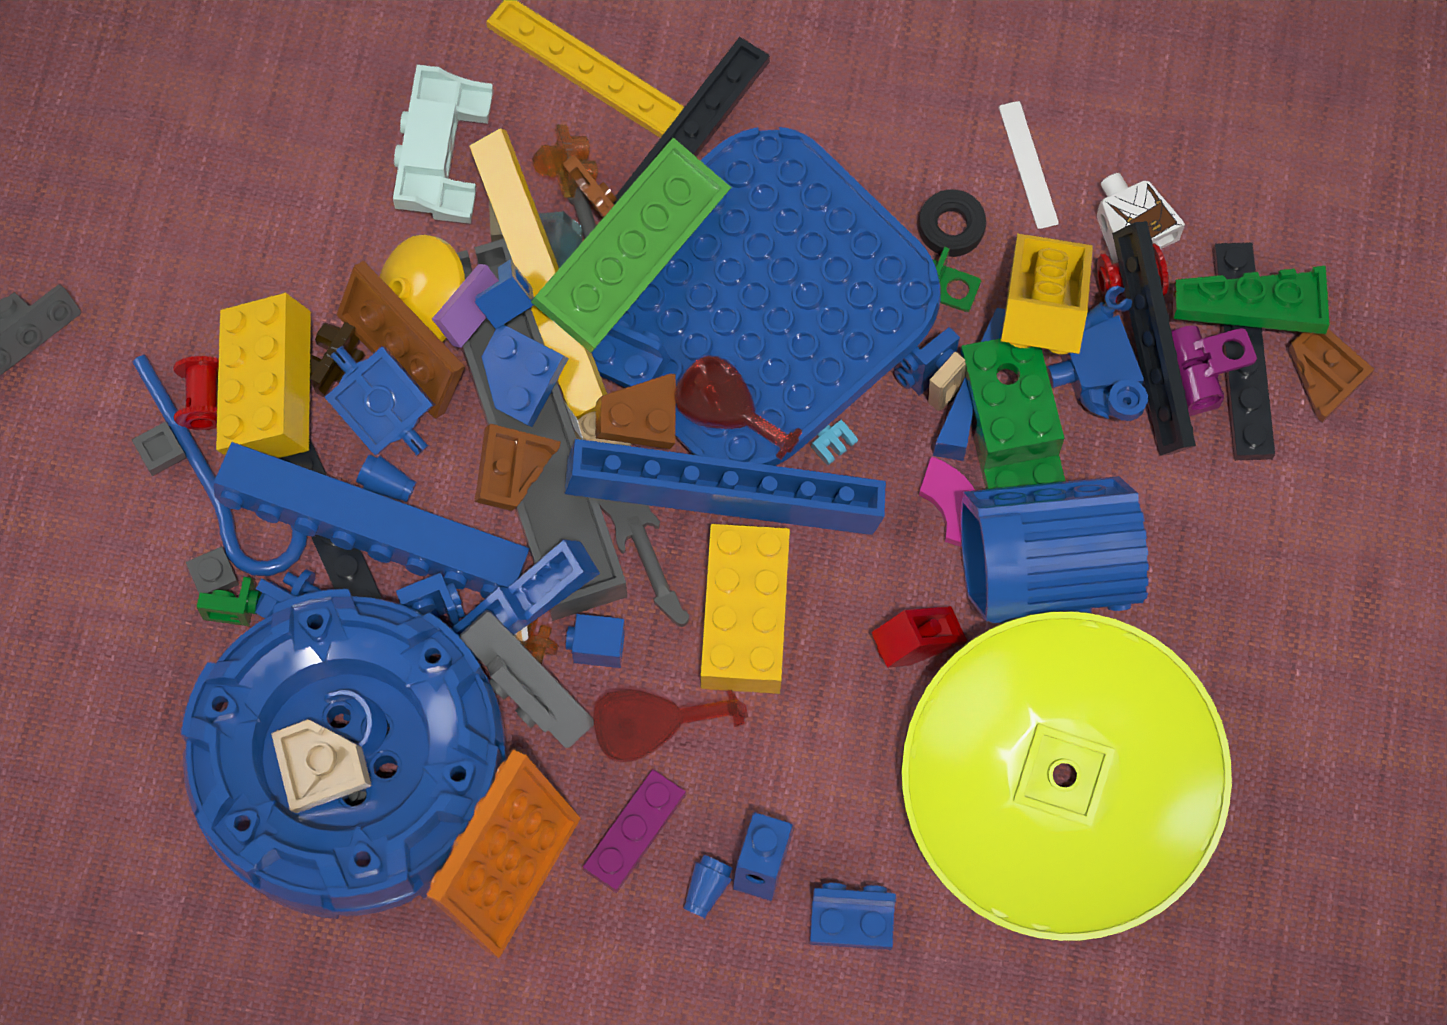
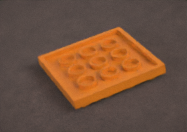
(504, 854)

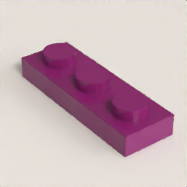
(634, 831)

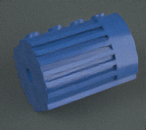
(1054, 548)

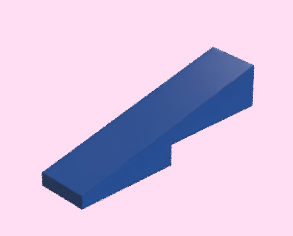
(955, 431)
(538, 590)

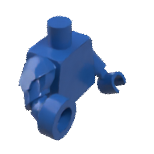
(1105, 370)

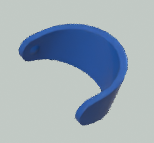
(376, 720)

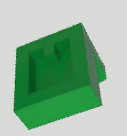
(226, 608)

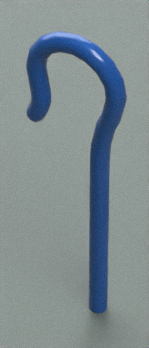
(207, 478)

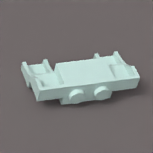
(429, 141)

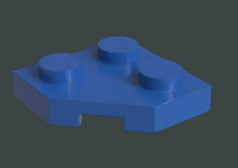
(520, 373)

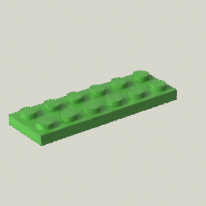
(631, 245)

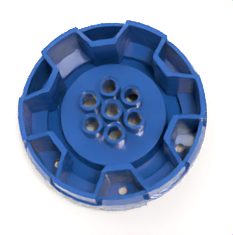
(440, 736)

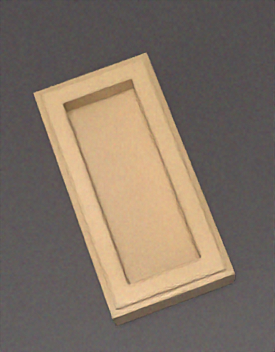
(947, 381)

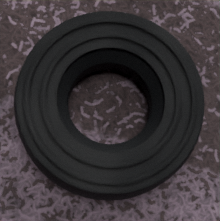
(955, 201)

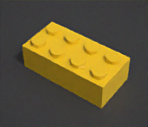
(1048, 294)
(264, 376)
(745, 608)

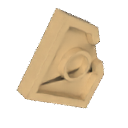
(318, 765)

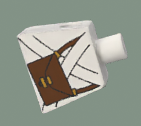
(1136, 204)

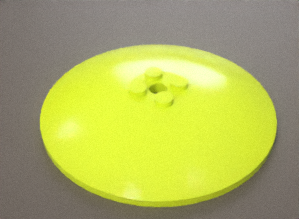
(1144, 790)

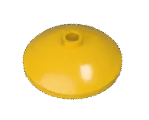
(424, 276)

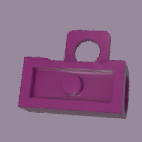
(1202, 362)

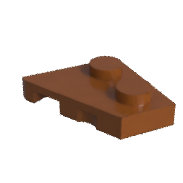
(598, 195)
(1328, 370)
(639, 414)
(510, 465)

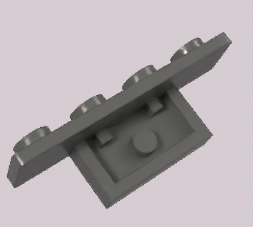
(29, 326)
(526, 681)

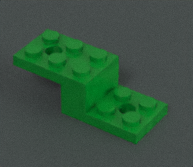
(1017, 423)

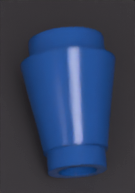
(385, 479)
(707, 885)

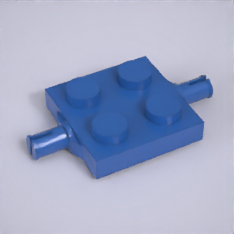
(379, 400)

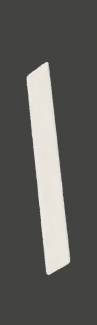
(1028, 165)
(574, 422)

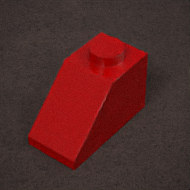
(918, 635)

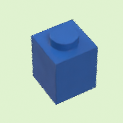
(596, 640)

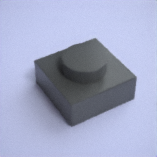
(158, 448)
(212, 572)

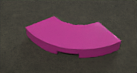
(945, 488)

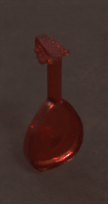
(718, 397)
(638, 723)

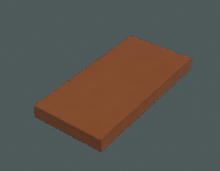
(388, 322)

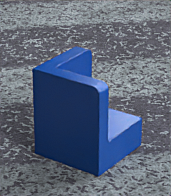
(506, 297)

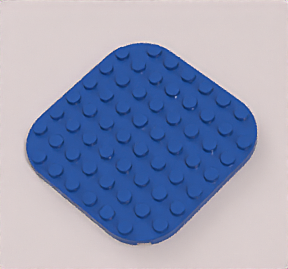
(793, 287)

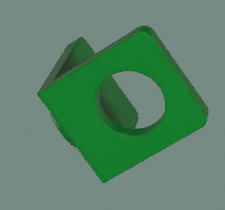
(949, 275)

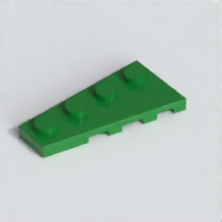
(1273, 301)

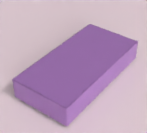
(460, 314)

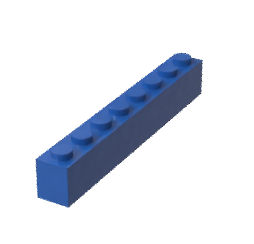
(724, 487)
(367, 522)

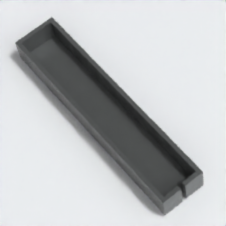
(546, 511)

